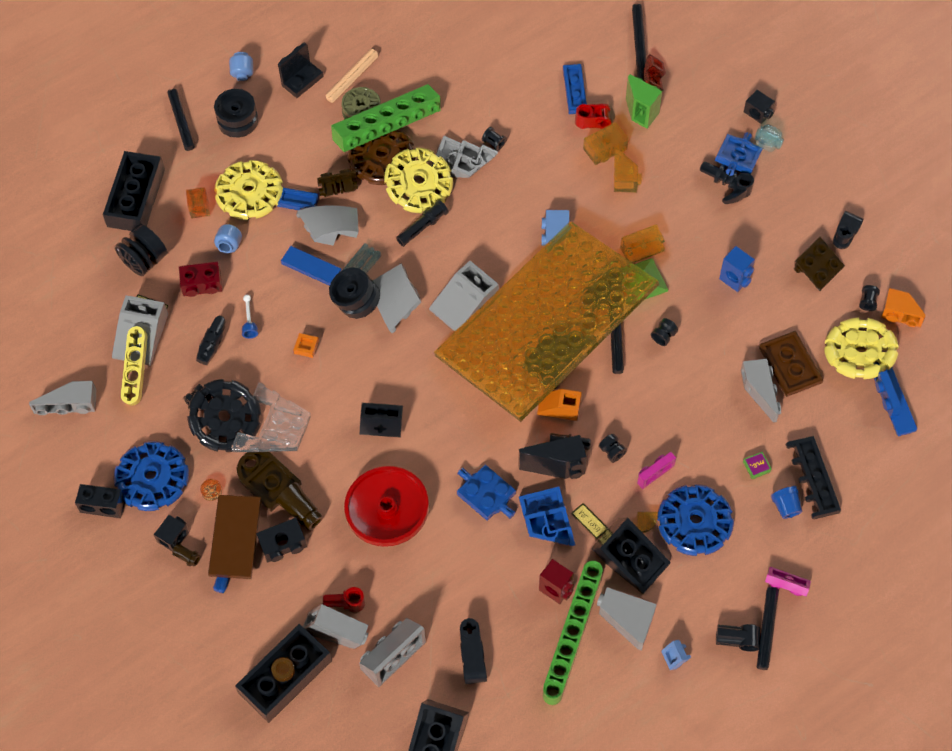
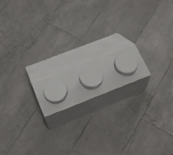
(393, 651)

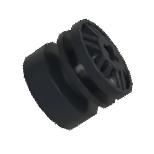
(141, 250)

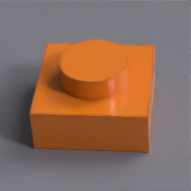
(306, 345)

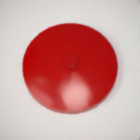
(386, 506)

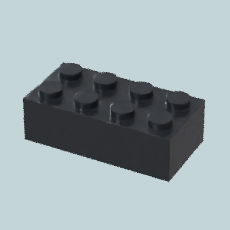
(133, 191)
(272, 696)

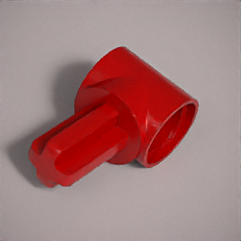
(343, 600)

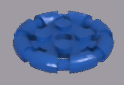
(151, 487)
(695, 531)

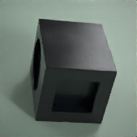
(759, 107)
(171, 532)

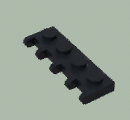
(815, 476)

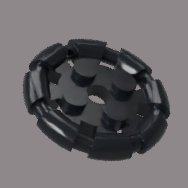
(223, 403)

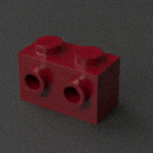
(200, 279)

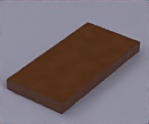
(234, 537)

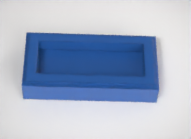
(297, 199)

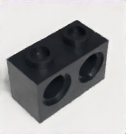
(100, 501)

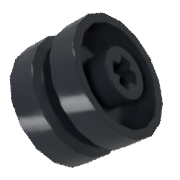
(236, 113)
(354, 293)

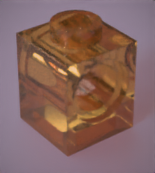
(198, 202)

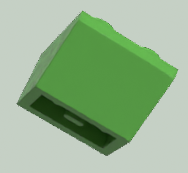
(642, 101)

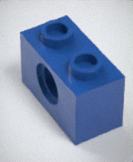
(737, 269)

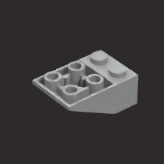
(463, 296)
(143, 313)

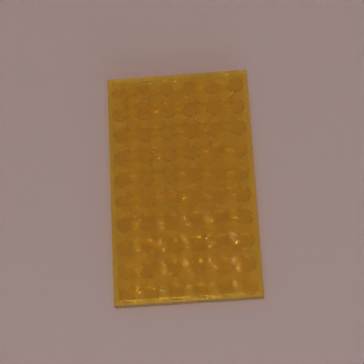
(546, 320)

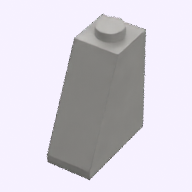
(627, 615)
(335, 627)

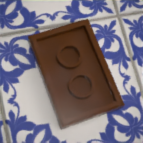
(791, 363)

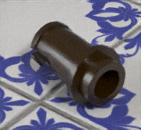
(190, 557)

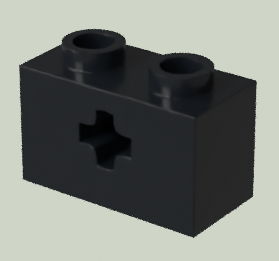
(381, 420)

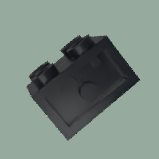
(298, 72)

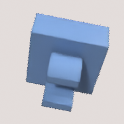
(675, 654)

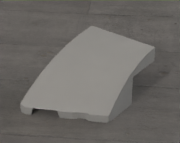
(464, 157)
(328, 221)
(397, 296)

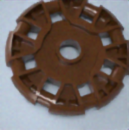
(374, 162)

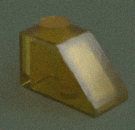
(625, 173)

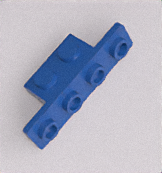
(895, 402)

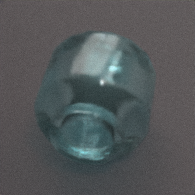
(768, 138)

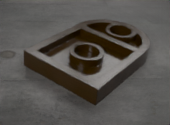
(266, 478)

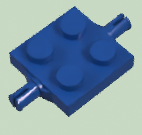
(738, 154)
(486, 492)

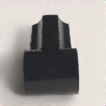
(744, 637)

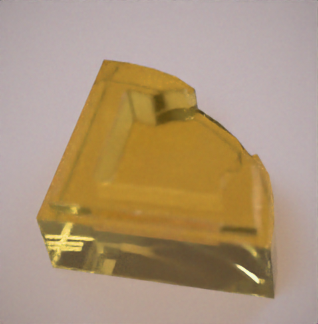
(646, 520)

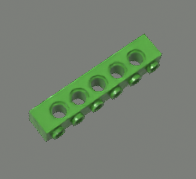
(385, 118)

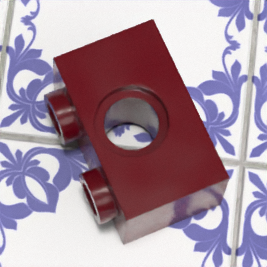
(556, 582)

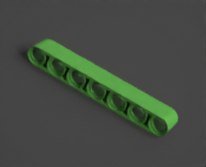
(569, 641)

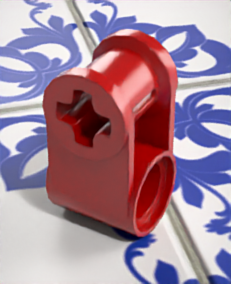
(593, 116)

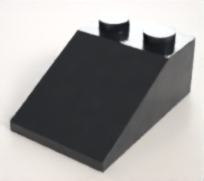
(556, 458)
(631, 554)
(438, 727)

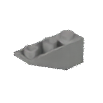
(758, 383)
(72, 397)

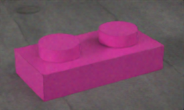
(660, 466)
(793, 583)

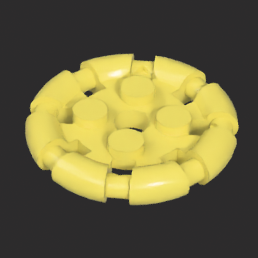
(415, 190)
(252, 198)
(867, 339)

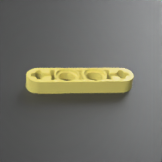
(130, 365)

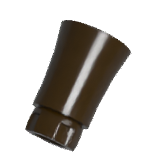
(299, 506)

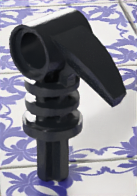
(734, 181)

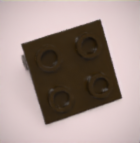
(345, 177)
(819, 263)

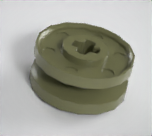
(358, 100)

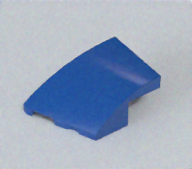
(547, 516)

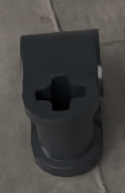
(846, 230)

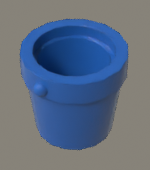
(787, 502)

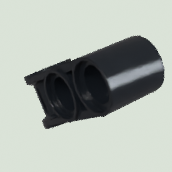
(472, 652)

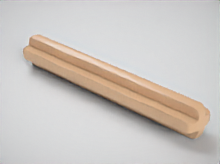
(352, 75)

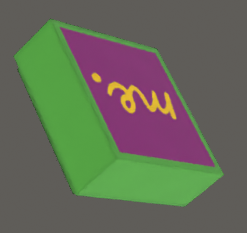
(757, 465)

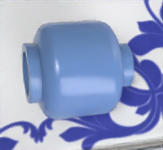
(241, 66)
(228, 238)

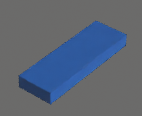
(574, 86)
(310, 265)

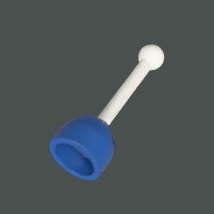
(249, 329)

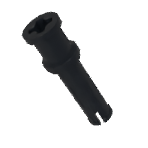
(428, 218)

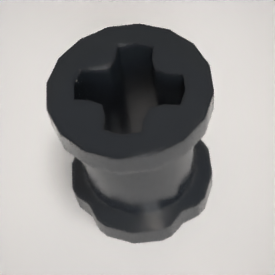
(494, 138)
(869, 298)

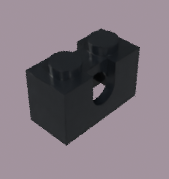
(272, 536)

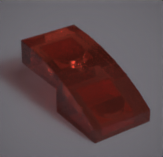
(654, 71)

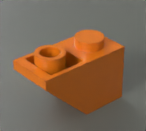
(902, 308)
(561, 404)

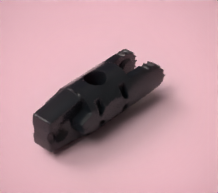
(211, 341)

